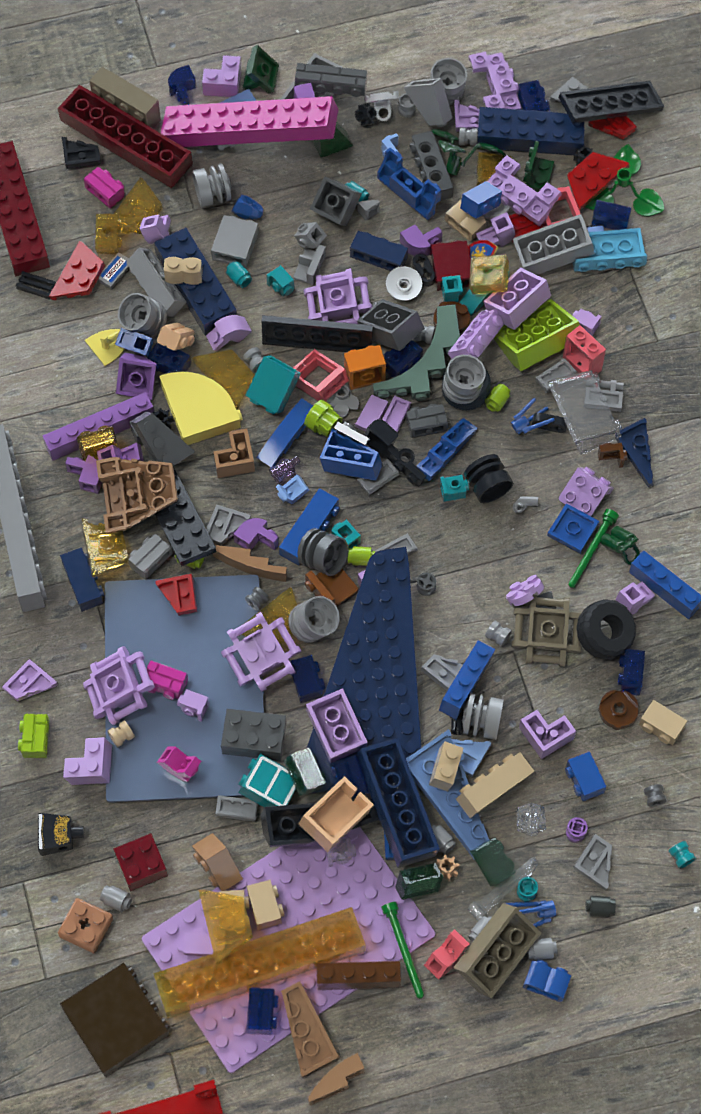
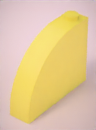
(199, 406)

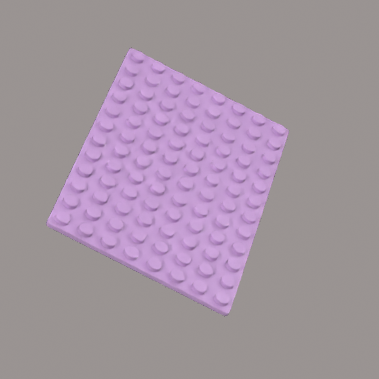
(306, 892)

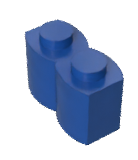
(547, 980)

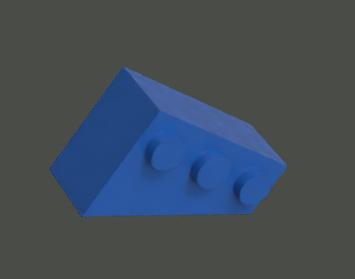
(349, 458)

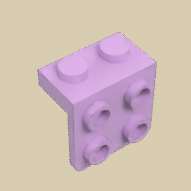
(585, 490)

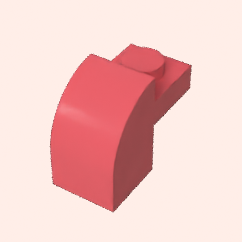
(447, 955)

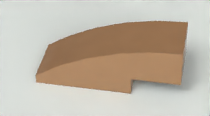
(336, 1079)

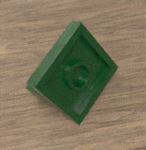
(260, 71)

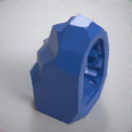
(247, 208)

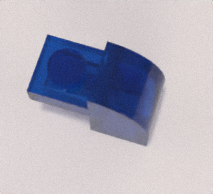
(180, 82)

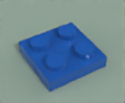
(573, 528)

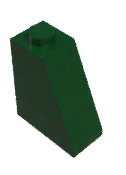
(330, 146)

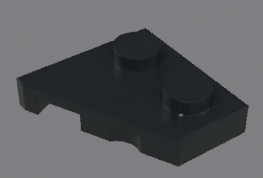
(80, 154)

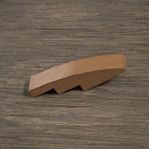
(241, 559)

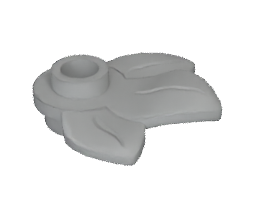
(343, 403)

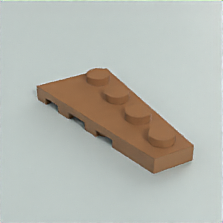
(308, 1034)

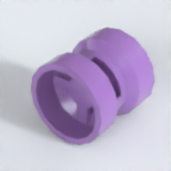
(574, 833)

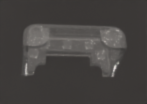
(585, 410)

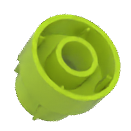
(322, 418)

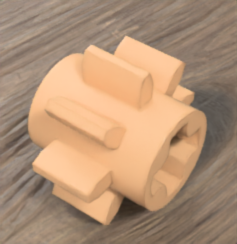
(451, 864)

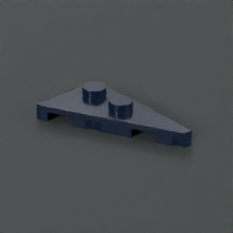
(635, 442)

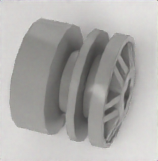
(453, 76)
(211, 185)
(142, 314)
(464, 379)
(314, 619)
(482, 716)

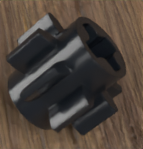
(365, 114)
(581, 154)
(165, 416)

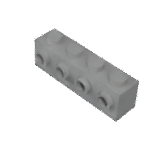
(152, 279)

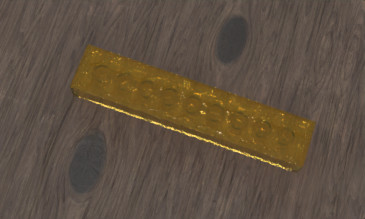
(260, 962)

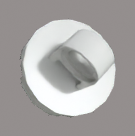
(382, 100)

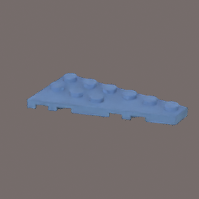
(421, 764)

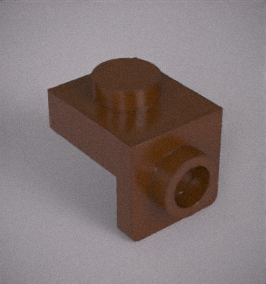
(612, 451)

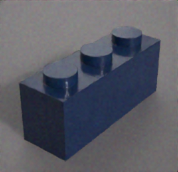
(378, 251)
(81, 580)

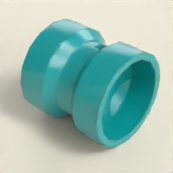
(682, 854)
(530, 886)

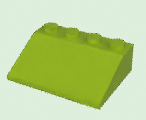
(537, 336)

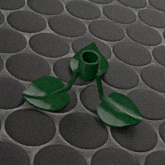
(454, 162)

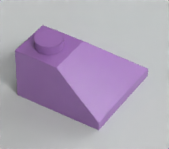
(135, 375)

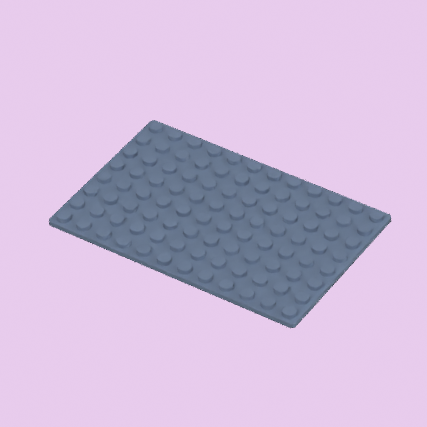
(193, 643)

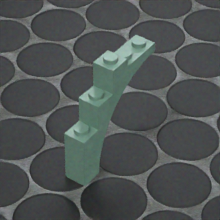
(430, 365)

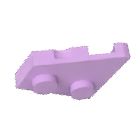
(465, 116)
(28, 682)

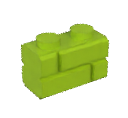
(34, 736)

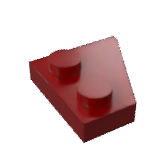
(618, 127)
(179, 593)

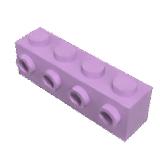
(477, 334)

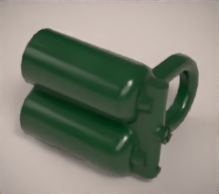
(620, 541)

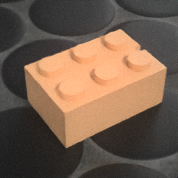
(335, 814)

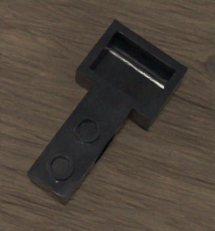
(382, 439)

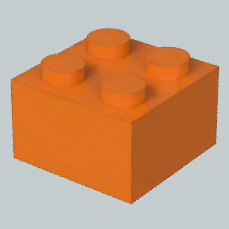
(365, 366)

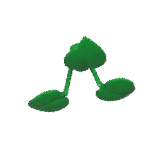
(648, 202)

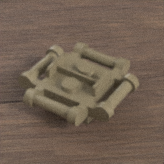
(546, 630)

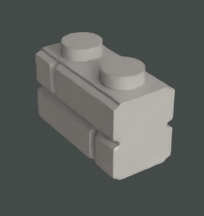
(149, 556)

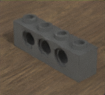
(437, 172)

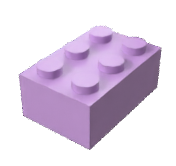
(524, 295)
(336, 725)

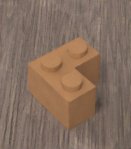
(236, 459)
(217, 861)

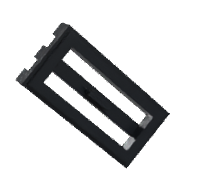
(36, 282)

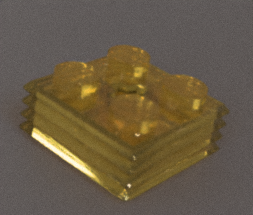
(497, 268)
(94, 441)

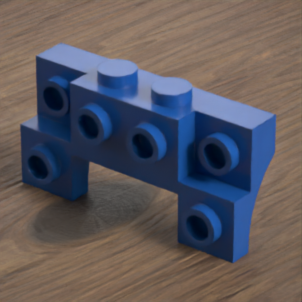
(409, 188)

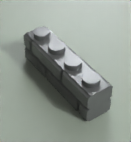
(332, 79)

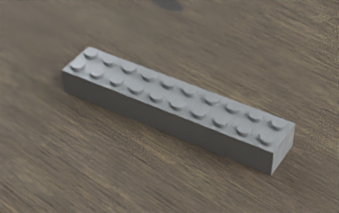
(18, 530)

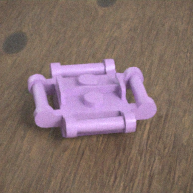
(338, 297)
(261, 652)
(115, 685)

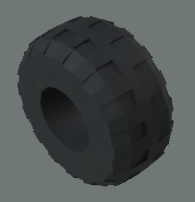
(621, 625)

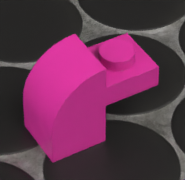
(178, 763)

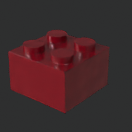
(140, 862)

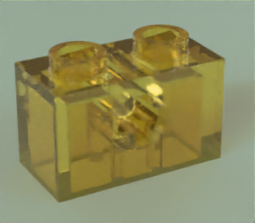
(108, 244)

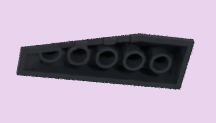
(282, 825)

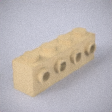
(495, 784)

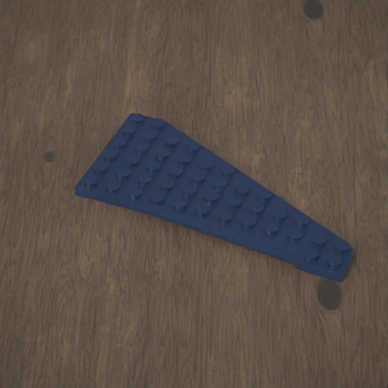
(378, 660)

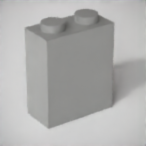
(234, 240)

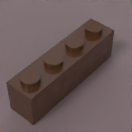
(358, 975)

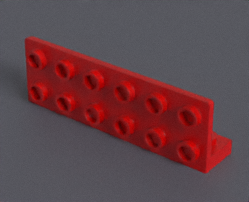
(201, 1100)

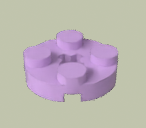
(522, 592)

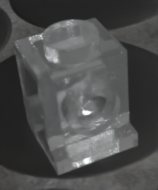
(341, 852)

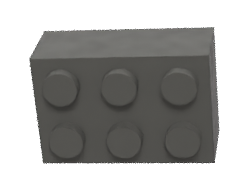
(392, 324)
(253, 734)

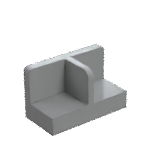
(310, 265)

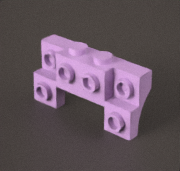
(499, 80)
(520, 196)

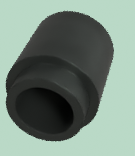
(600, 906)

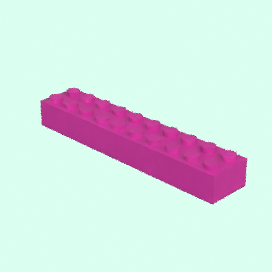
(251, 121)

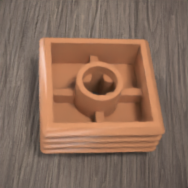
(89, 937)

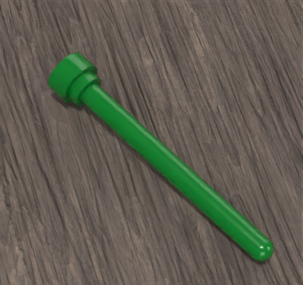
(609, 518)
(391, 912)

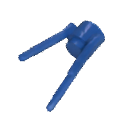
(521, 424)
(544, 910)

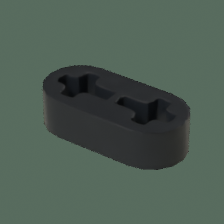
(427, 268)
(558, 425)

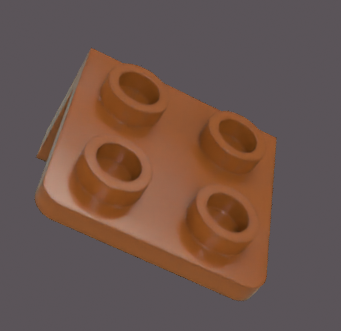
(336, 587)

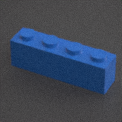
(315, 515)
(666, 584)
(466, 679)

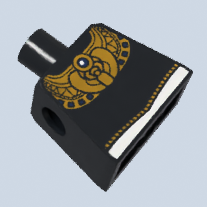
(56, 833)

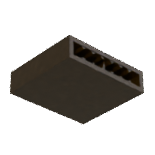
(115, 1019)

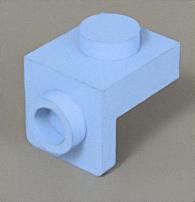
(389, 142)
(292, 490)

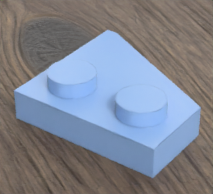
(472, 754)

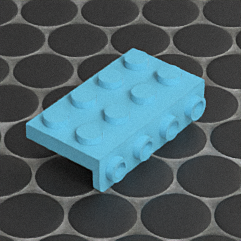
(614, 250)

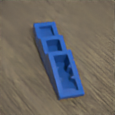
(285, 434)
(447, 448)

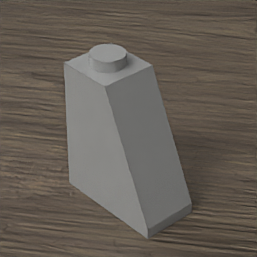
(430, 100)

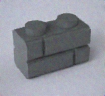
(426, 420)

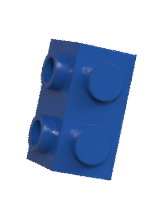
(481, 199)
(585, 776)

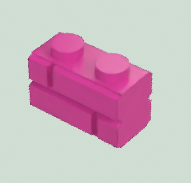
(104, 187)
(167, 680)

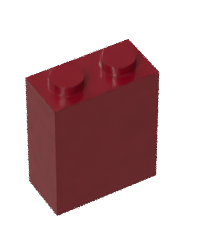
(451, 260)

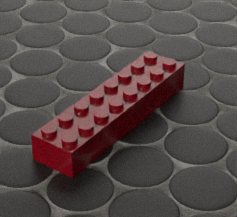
(125, 136)
(18, 216)

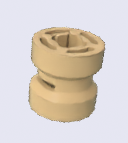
(121, 733)

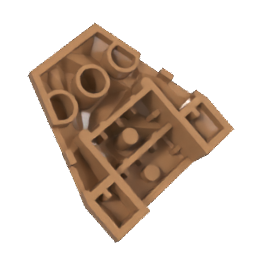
(134, 490)

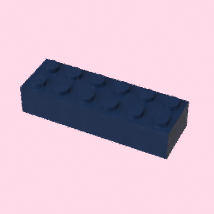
(521, 128)
(205, 300)
(397, 803)

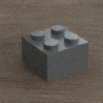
(335, 201)

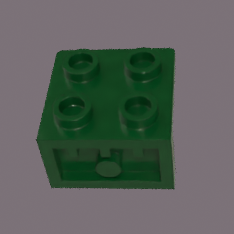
(537, 170)

